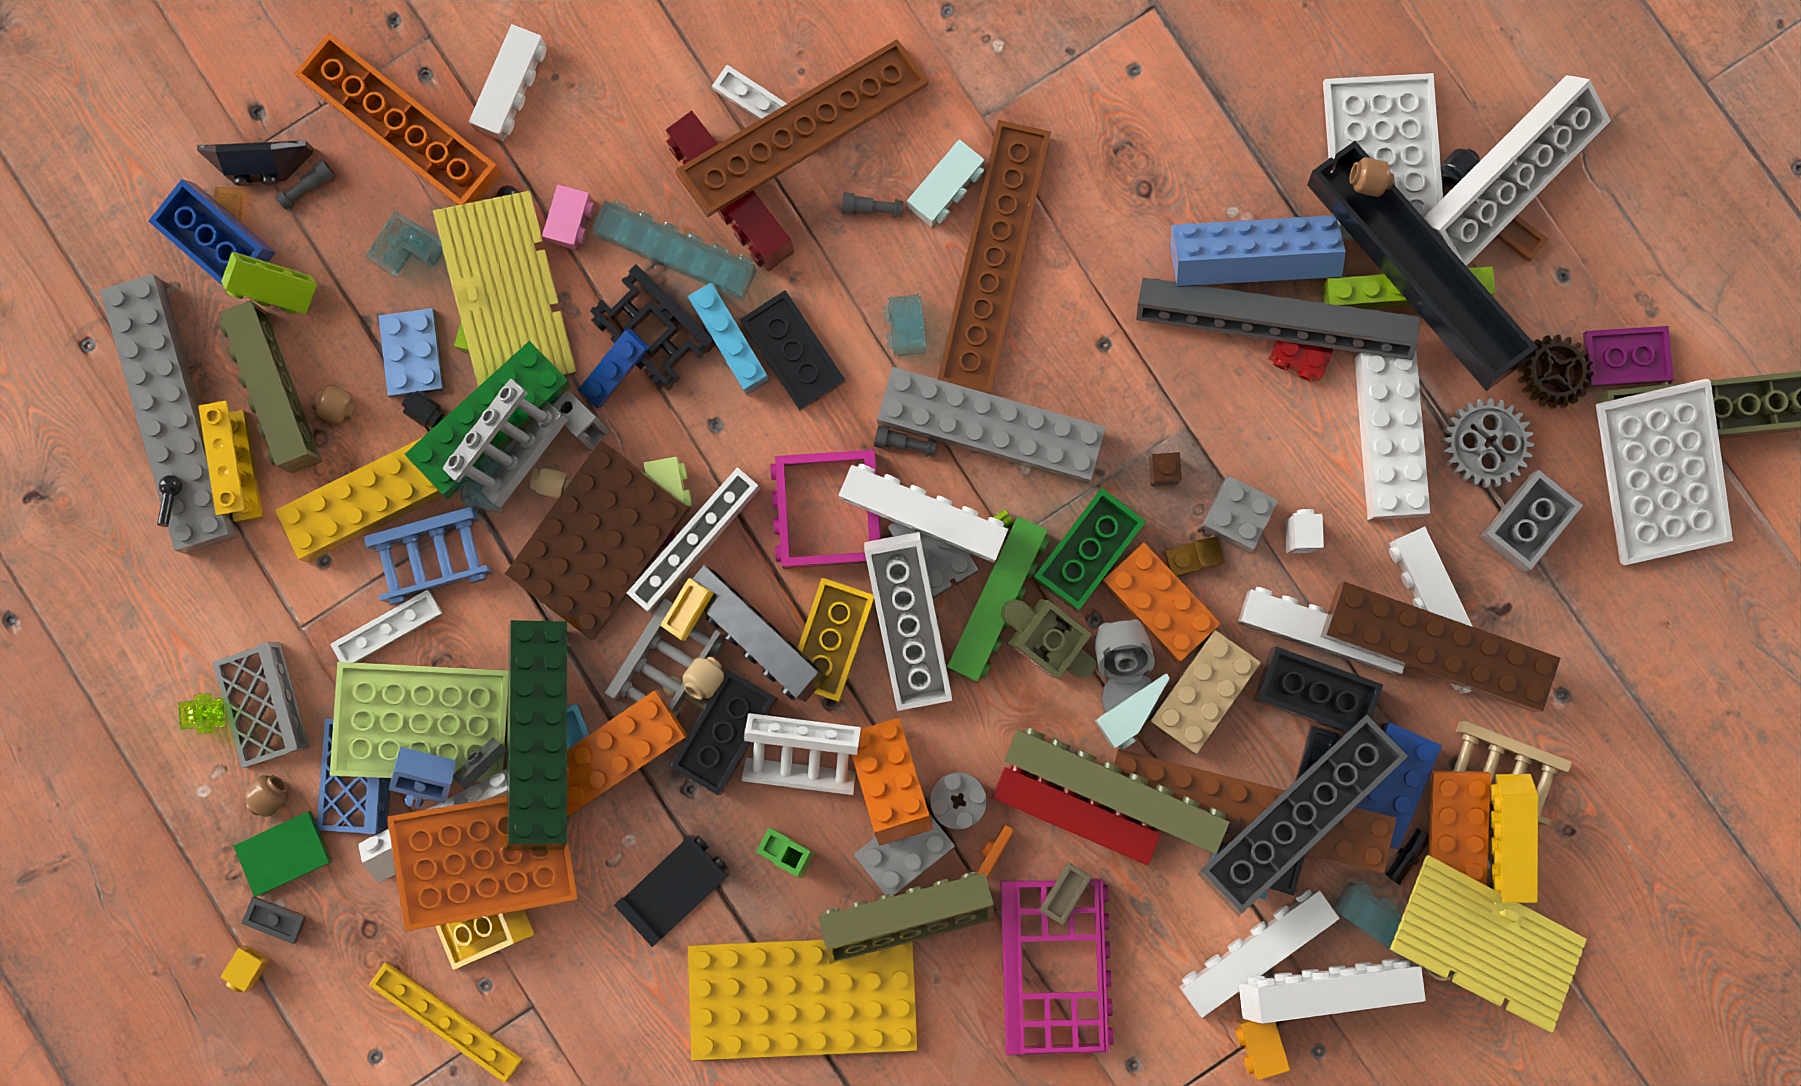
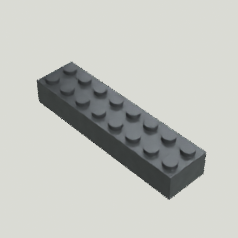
(1302, 815)

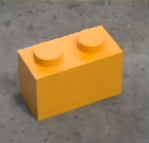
(1262, 1047)

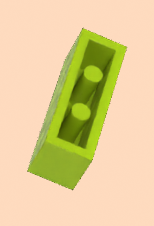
(268, 284)

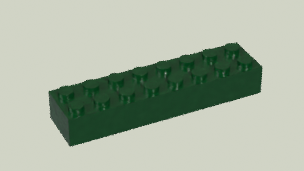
(537, 735)

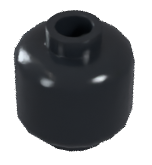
(1458, 165)

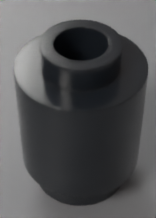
(422, 409)

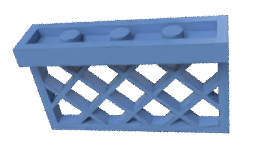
(376, 796)

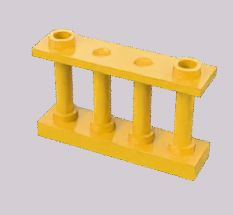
(230, 462)

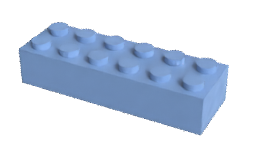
(1257, 250)

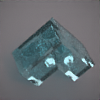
(400, 240)

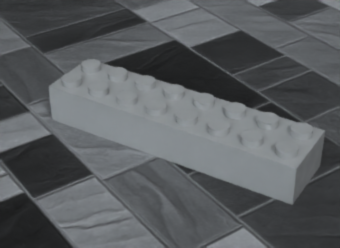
(991, 425)

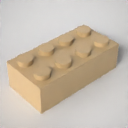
(1204, 692)

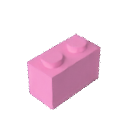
(568, 218)

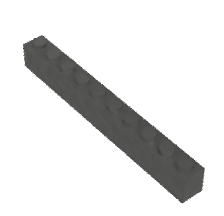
(1278, 318)

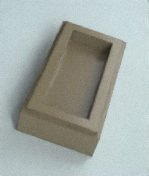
(1065, 893)

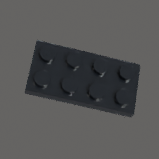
(792, 350)

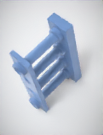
(409, 536)

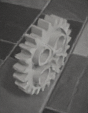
(1505, 426)

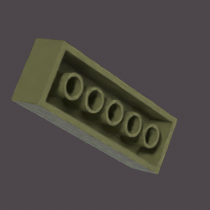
(269, 387)
(906, 917)

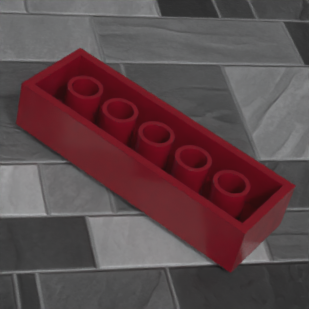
(748, 215)

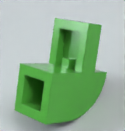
(786, 852)

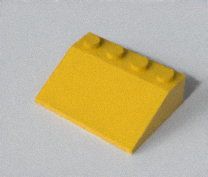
(482, 936)

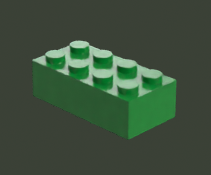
(1089, 550)

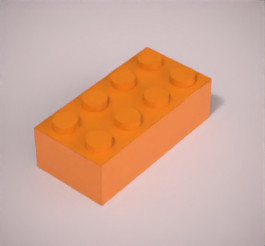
(1160, 603)
(890, 783)

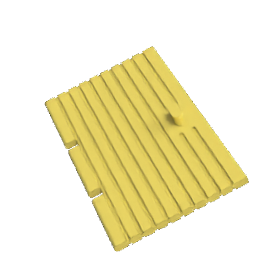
(502, 282)
(1488, 944)

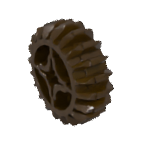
(1560, 381)

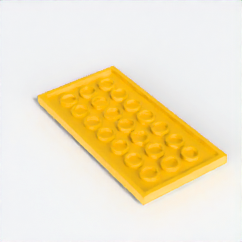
(795, 1003)

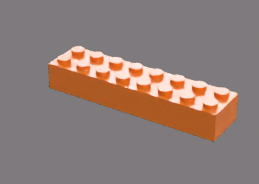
(397, 122)

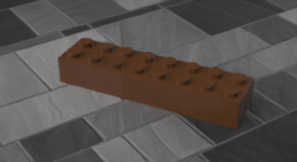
(1440, 647)

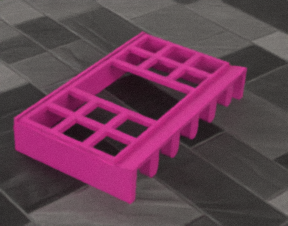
(1012, 970)

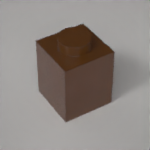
(1165, 468)

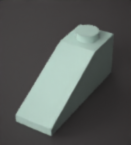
(1128, 717)

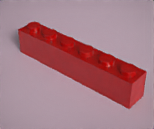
(1075, 815)

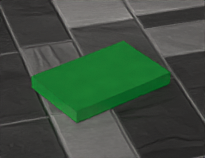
(282, 853)

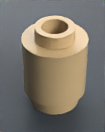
(549, 482)

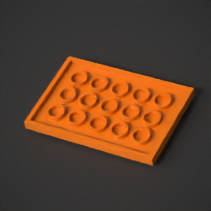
(457, 866)

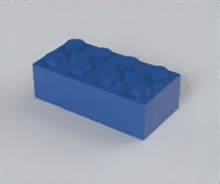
(205, 229)
(1402, 789)

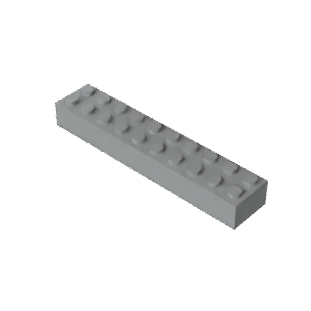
(166, 407)

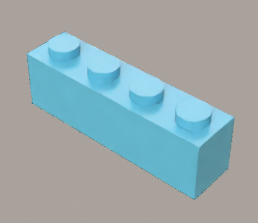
(728, 338)

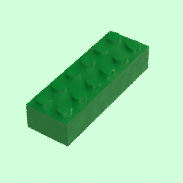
(527, 368)

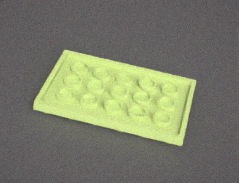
(416, 709)

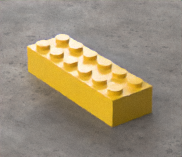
(355, 504)

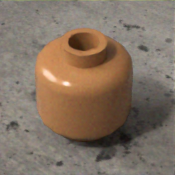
(1371, 177)
(333, 405)
(266, 795)

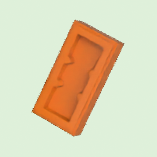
(994, 849)

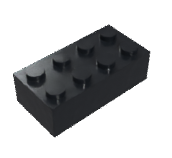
(1316, 690)
(717, 738)

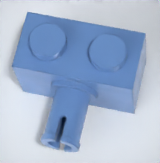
(422, 776)

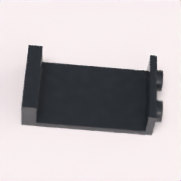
(672, 889)

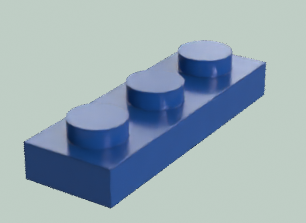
(613, 368)

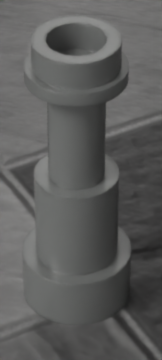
(310, 181)
(866, 205)
(897, 440)

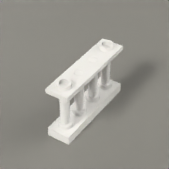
(806, 735)

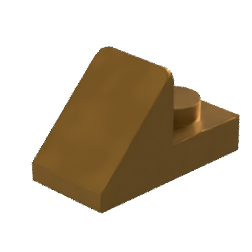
(1194, 556)

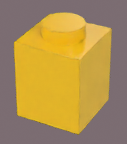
(244, 969)

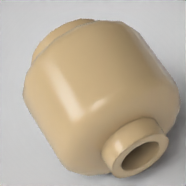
(703, 678)

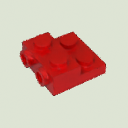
(1304, 359)

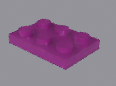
(1629, 356)

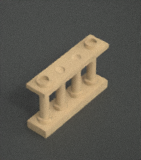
(1524, 756)

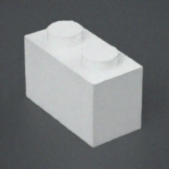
(1304, 532)

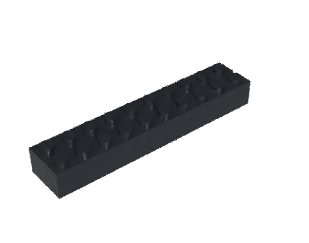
(1425, 271)

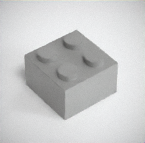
(1238, 514)

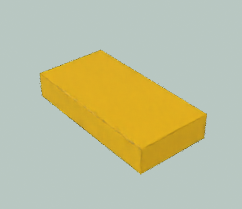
(687, 609)

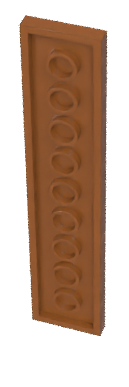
(801, 128)
(994, 256)
(1357, 840)

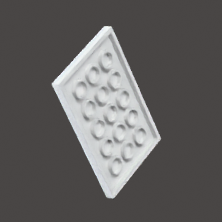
(1392, 123)
(1664, 471)

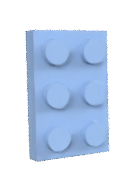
(411, 352)

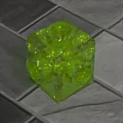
(202, 714)

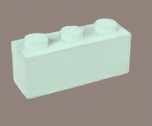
(946, 184)

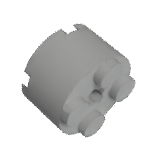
(1124, 651)
(973, 796)

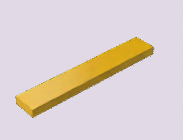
(445, 1022)

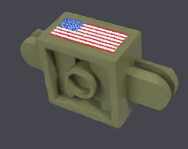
(1049, 638)

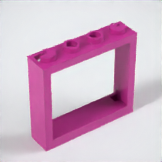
(780, 500)

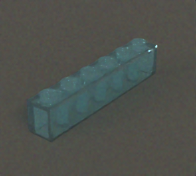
(673, 249)

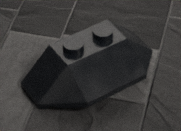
(257, 161)

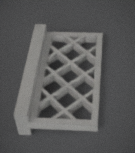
(279, 691)

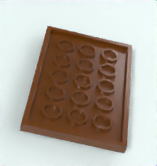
(597, 540)

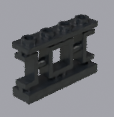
(665, 313)

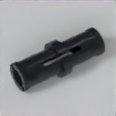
(1408, 856)

